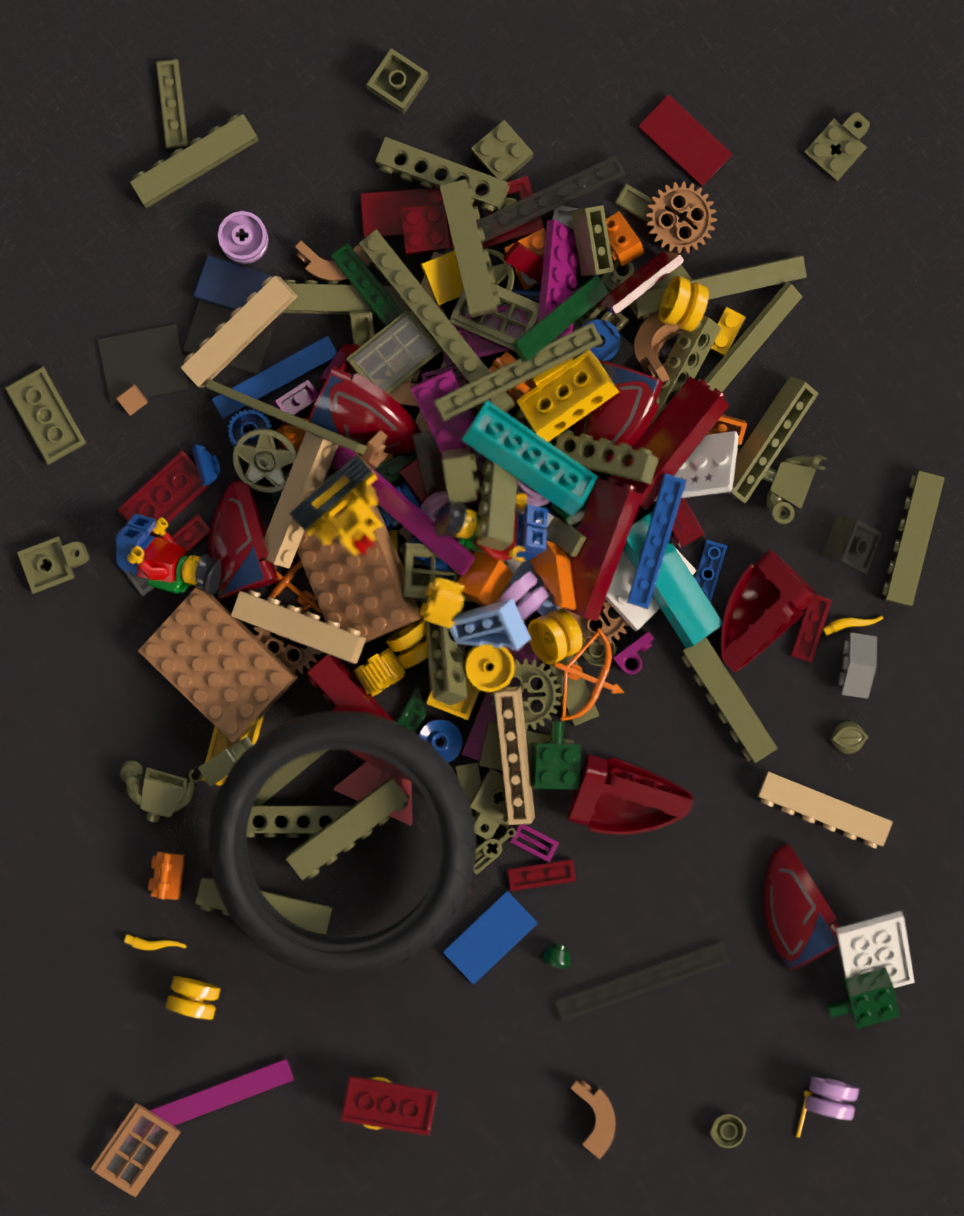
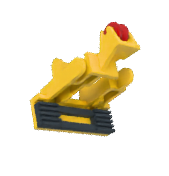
(347, 486)

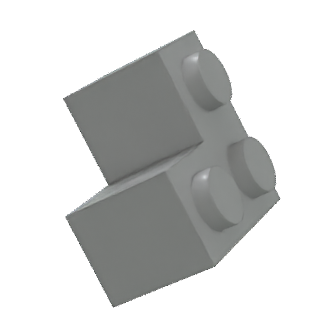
(859, 665)

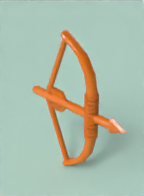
(303, 597)
(576, 673)

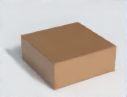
(132, 399)

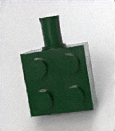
(555, 762)
(868, 999)

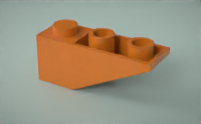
(556, 573)

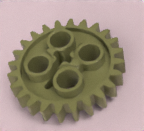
(525, 674)

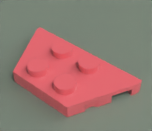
(368, 778)

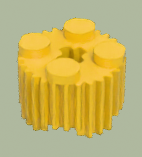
(442, 602)
(380, 672)

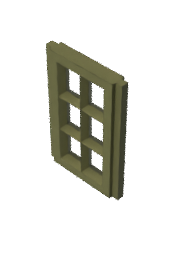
(422, 550)

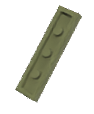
(172, 104)

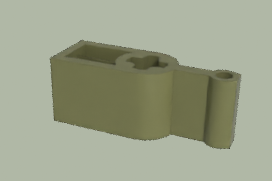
(220, 765)
(485, 857)

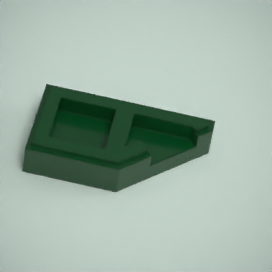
(413, 712)

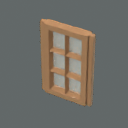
(135, 1150)

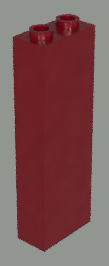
(677, 433)
(606, 530)

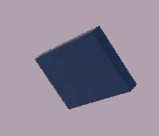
(227, 283)

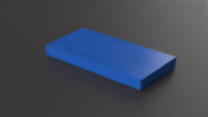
(490, 937)

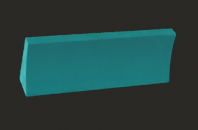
(530, 458)
(676, 590)

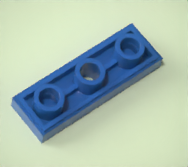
(710, 560)

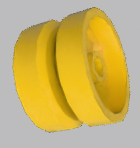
(683, 303)
(555, 636)
(411, 643)
(487, 680)
(192, 997)

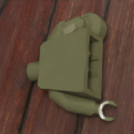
(790, 485)
(161, 791)

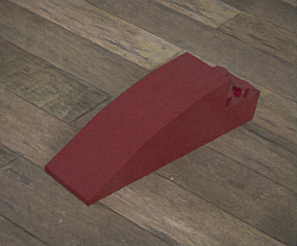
(349, 695)

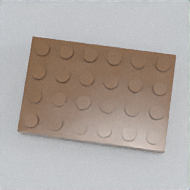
(360, 588)
(218, 664)

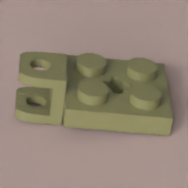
(847, 137)
(62, 561)
(486, 809)

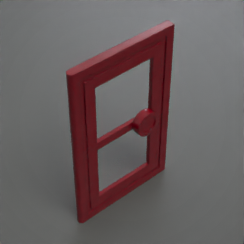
(523, 185)

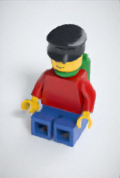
(527, 531)
(162, 559)

